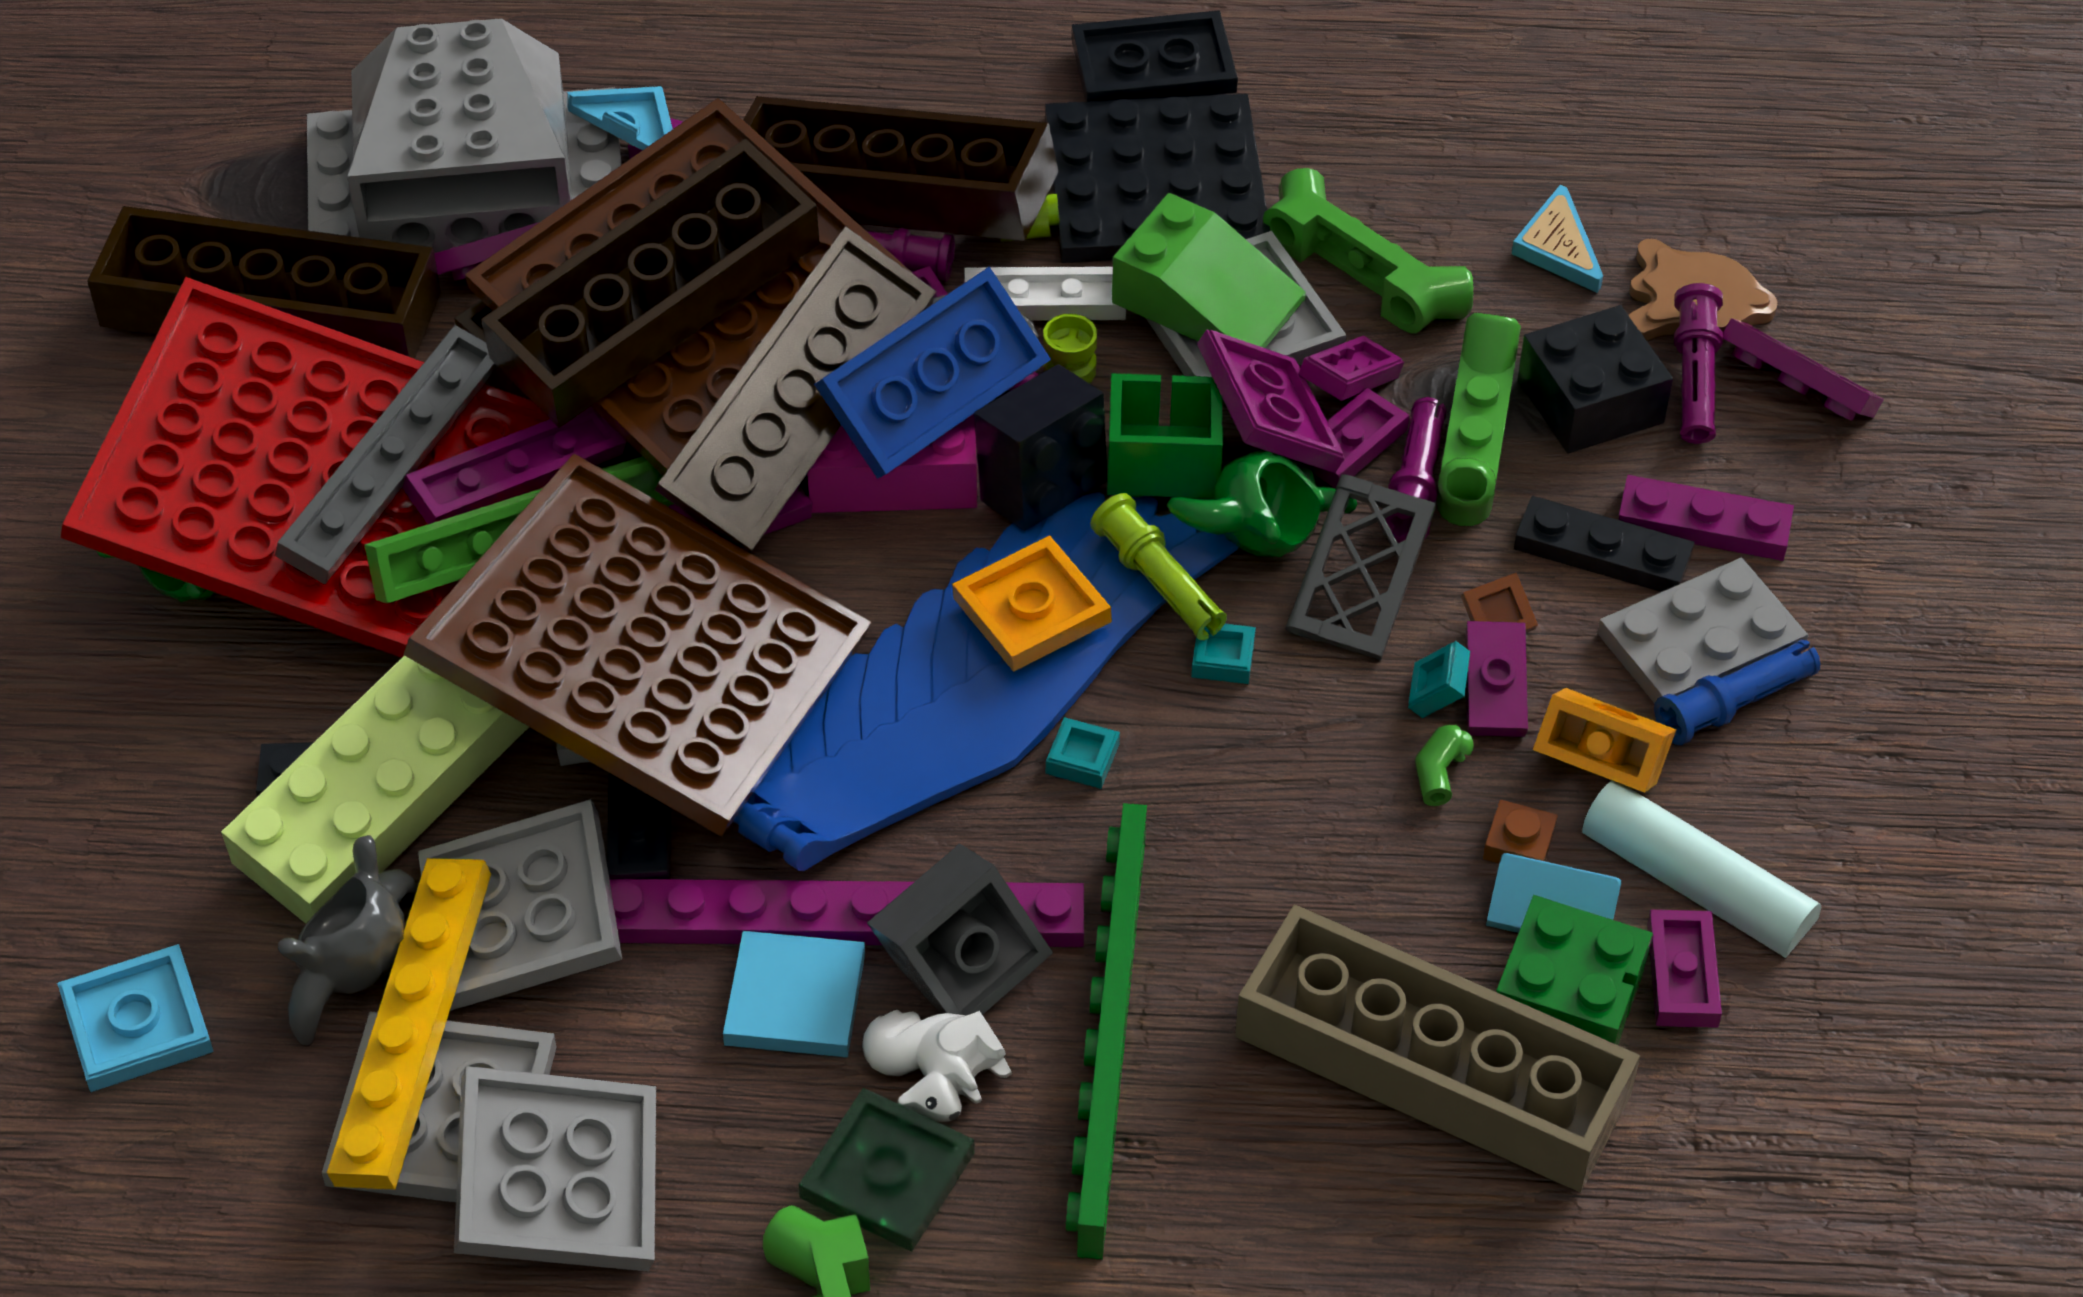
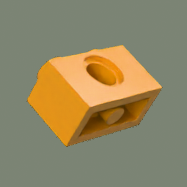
(1604, 739)

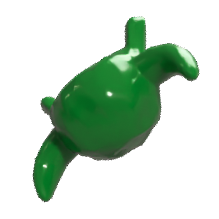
(1261, 504)

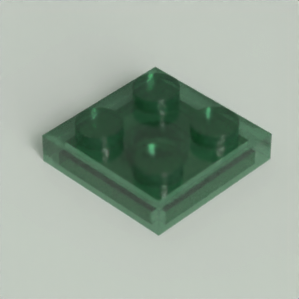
(887, 1169)

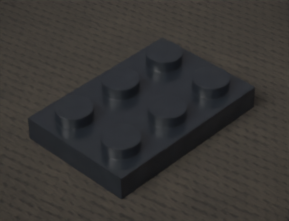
(1154, 57)

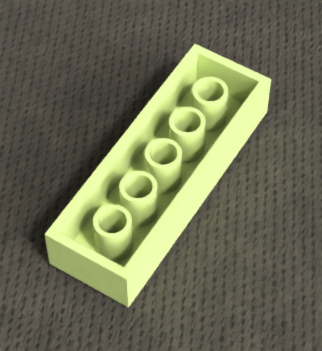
(372, 773)

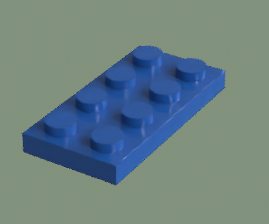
(932, 372)

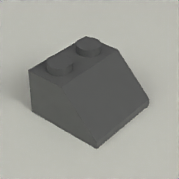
(961, 934)

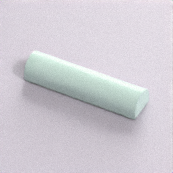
(1700, 868)

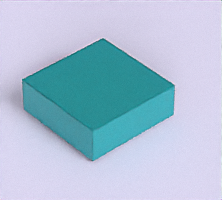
(1225, 655)
(1439, 679)
(1082, 752)

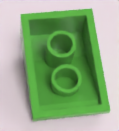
(1201, 275)

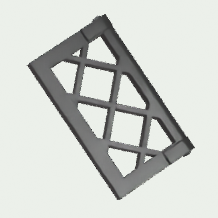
(1387, 602)

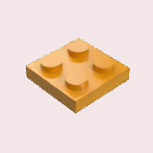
(1032, 603)

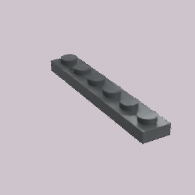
(385, 455)

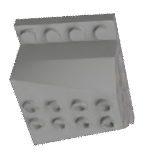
(452, 139)

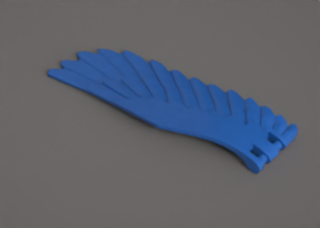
(940, 704)

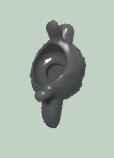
(348, 939)

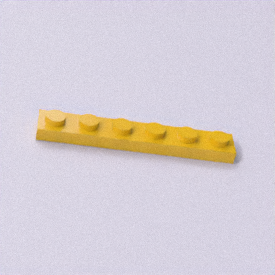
(409, 1025)

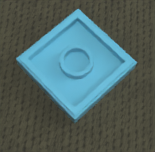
(794, 994)
(134, 1017)

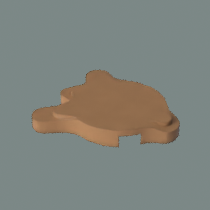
(1670, 269)

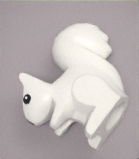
(945, 1049)

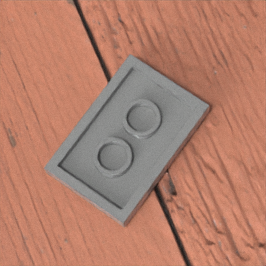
(1699, 630)

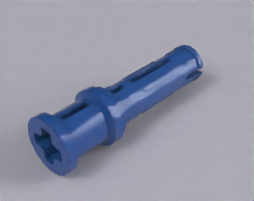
(1716, 698)

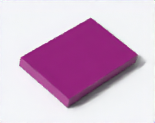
(1270, 401)

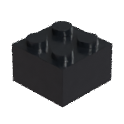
(1594, 379)
(1041, 446)

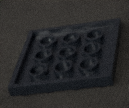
(1131, 153)

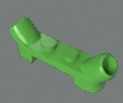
(1409, 289)
(1478, 419)
(819, 1252)

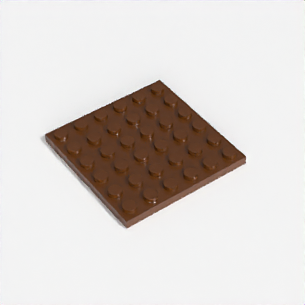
(676, 392)
(640, 642)

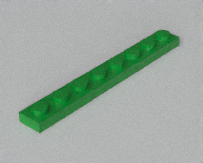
(1105, 1046)

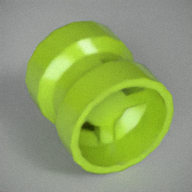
(1071, 343)

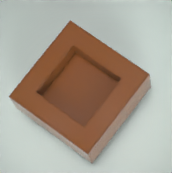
(1500, 602)
(1520, 832)

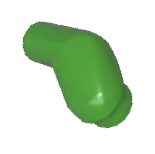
(1445, 745)

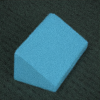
(1523, 877)

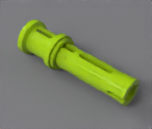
(1144, 549)

